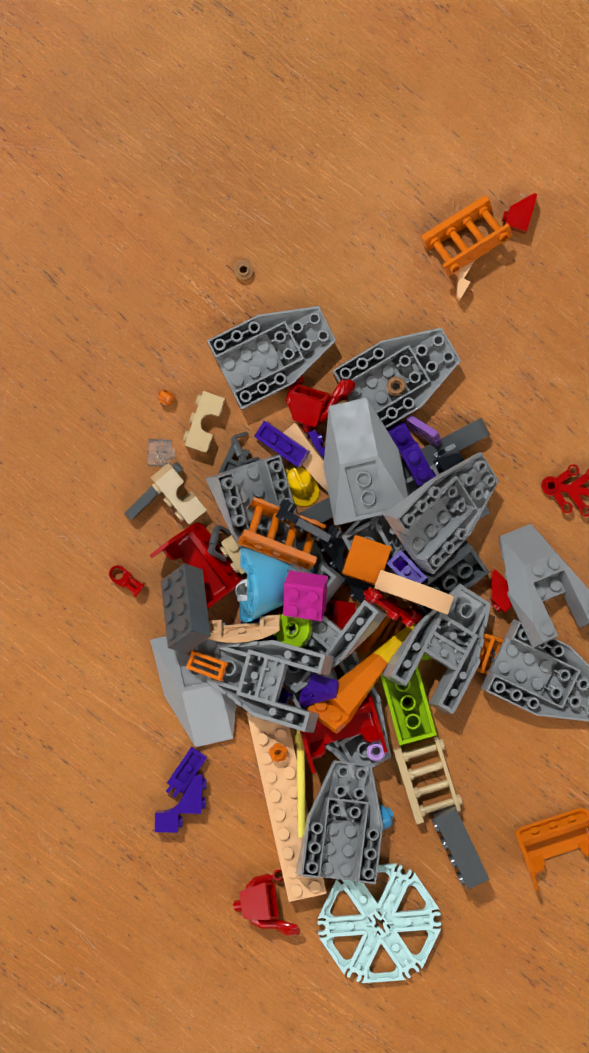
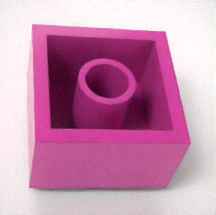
(305, 595)

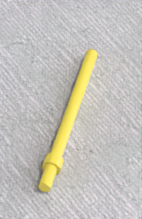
(301, 784)

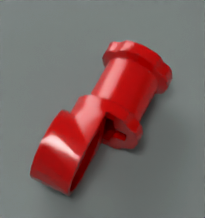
(126, 578)

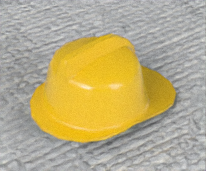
(302, 485)

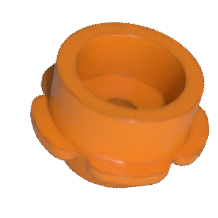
(166, 397)
(278, 747)

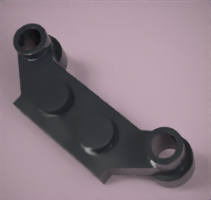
(286, 513)

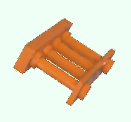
(456, 223)
(268, 545)

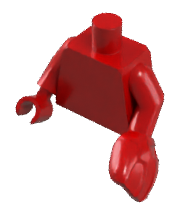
(312, 405)
(260, 905)

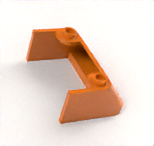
(552, 838)

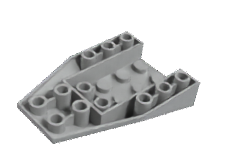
(270, 351)
(417, 358)
(361, 463)
(238, 487)
(443, 512)
(541, 679)
(199, 706)
(343, 827)

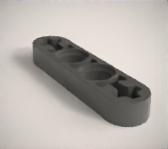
(147, 497)

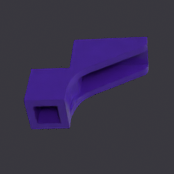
(411, 453)
(190, 803)

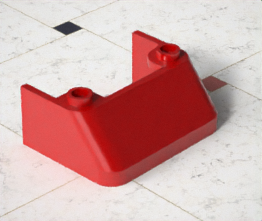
(192, 548)
(363, 722)

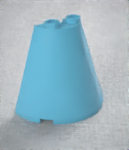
(264, 584)

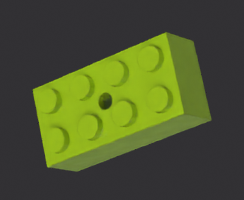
(413, 720)

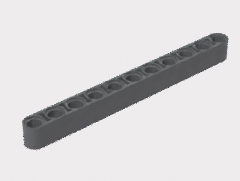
(461, 438)

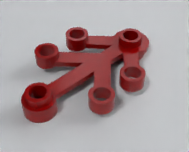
(572, 489)
(409, 617)

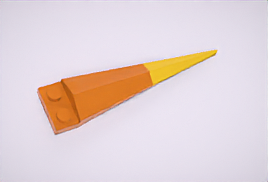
(357, 684)

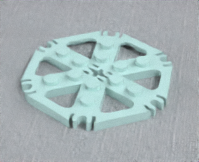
(390, 939)

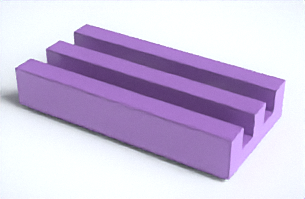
(424, 431)

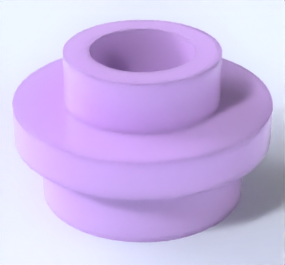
(371, 746)

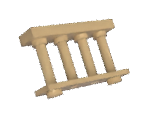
(414, 793)

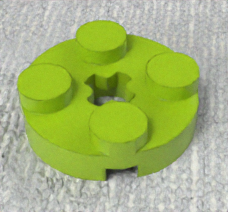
(302, 633)

